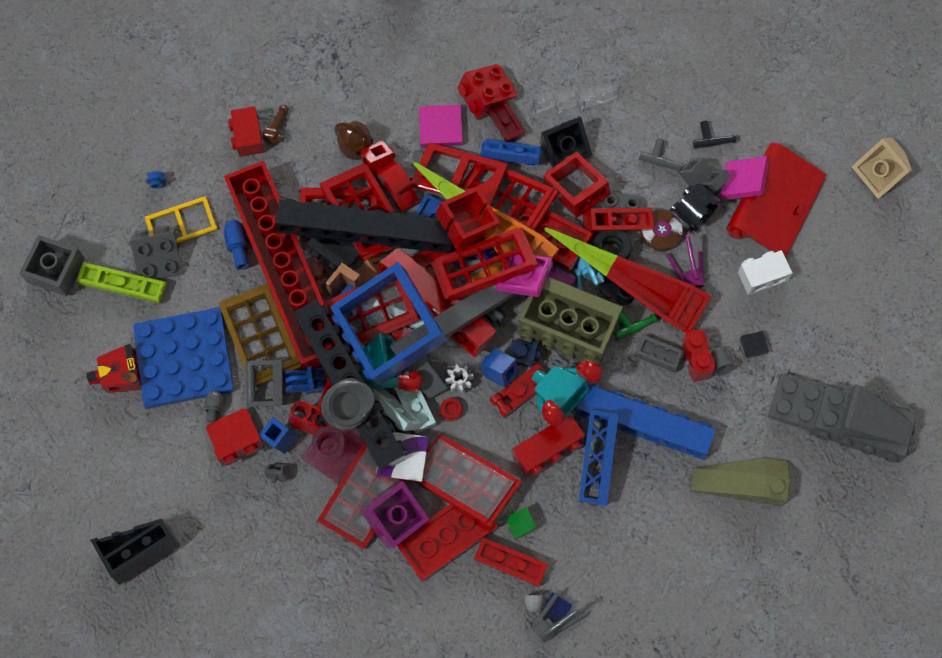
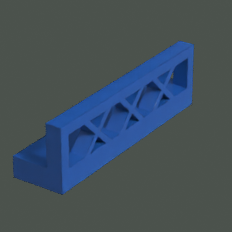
(608, 452)

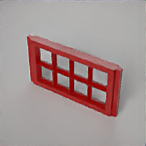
(344, 179)
(539, 211)
(523, 248)

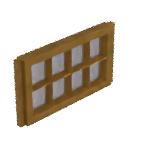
(259, 331)

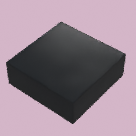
(754, 344)

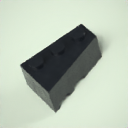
(135, 549)

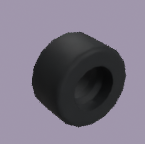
(615, 237)

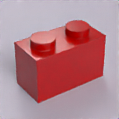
(247, 131)

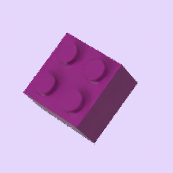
(394, 514)

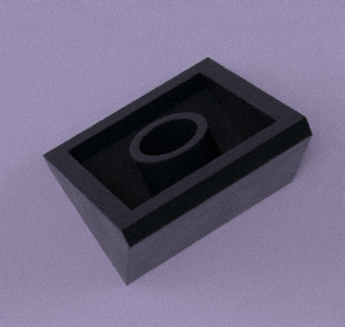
(564, 141)

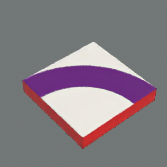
(415, 457)

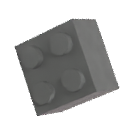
(52, 265)

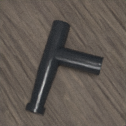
(708, 141)

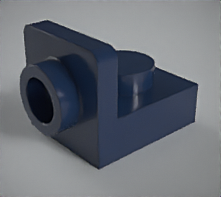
(525, 352)

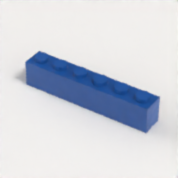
(648, 422)

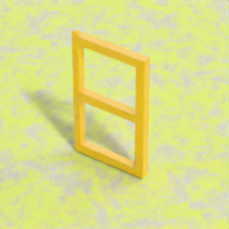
(176, 209)

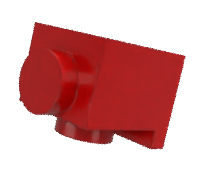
(377, 156)

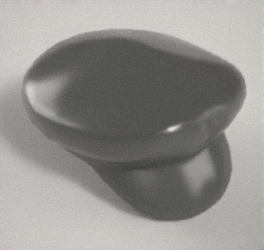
(347, 404)

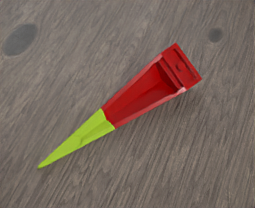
(667, 297)

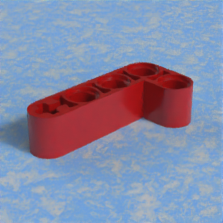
(311, 412)

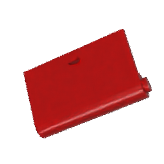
(771, 216)

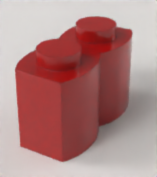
(701, 361)

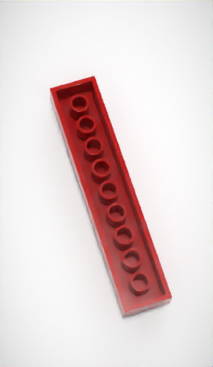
(277, 254)

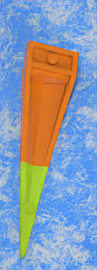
(539, 245)

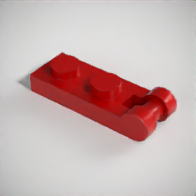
(518, 392)

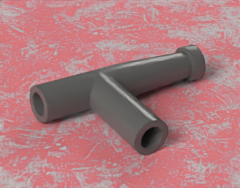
(655, 158)

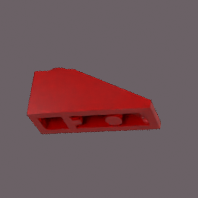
(618, 219)

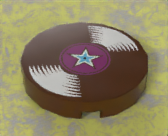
(666, 232)

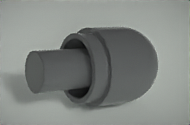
(213, 405)

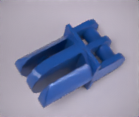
(302, 380)

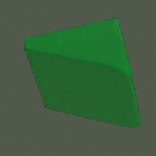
(521, 523)

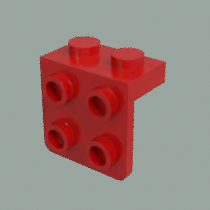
(485, 88)
(234, 437)

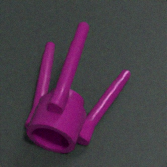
(692, 276)

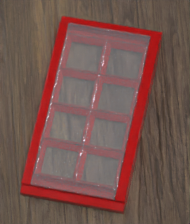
(467, 481)
(351, 494)

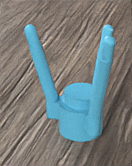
(585, 269)

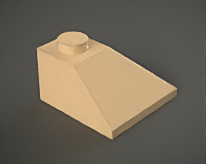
(883, 166)

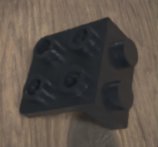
(333, 252)

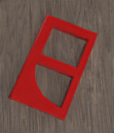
(488, 188)

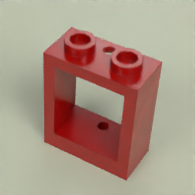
(587, 198)

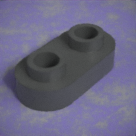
(621, 201)

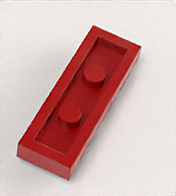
(510, 562)

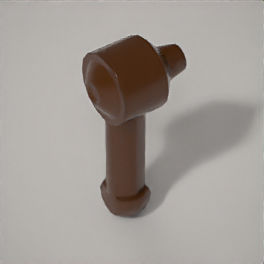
(271, 133)

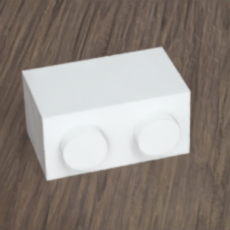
(764, 272)

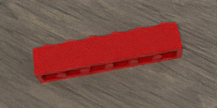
(473, 337)

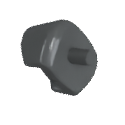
(277, 472)

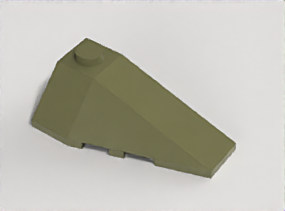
(748, 480)

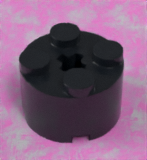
(695, 207)

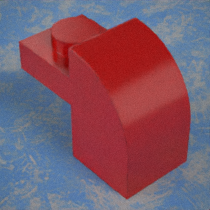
(397, 184)

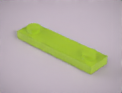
(121, 283)

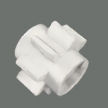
(461, 384)

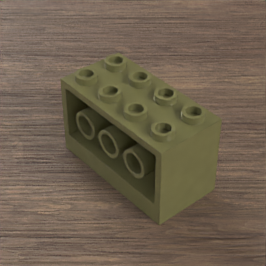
(569, 321)

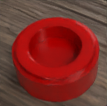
(451, 409)

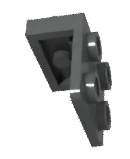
(156, 252)

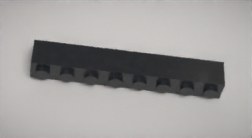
(362, 226)

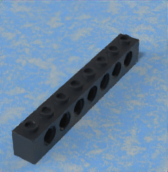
(307, 318)

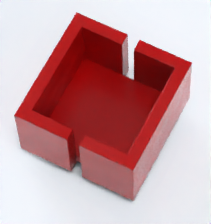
(463, 218)

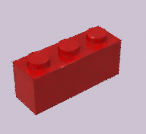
(548, 446)

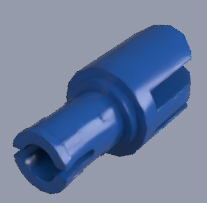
(236, 243)

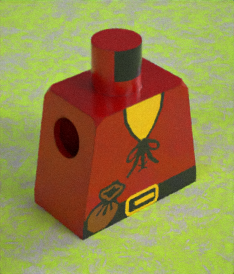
(117, 371)

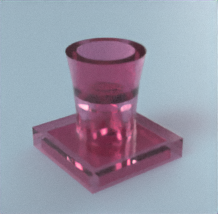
(332, 462)

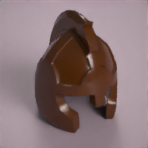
(352, 138)

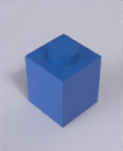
(499, 368)
(278, 435)

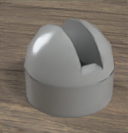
(533, 602)

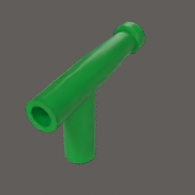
(629, 328)

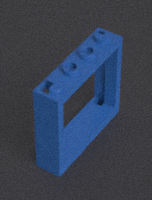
(410, 354)

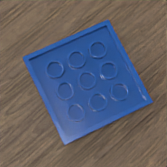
(183, 357)

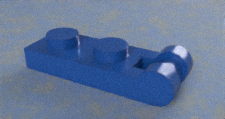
(511, 152)

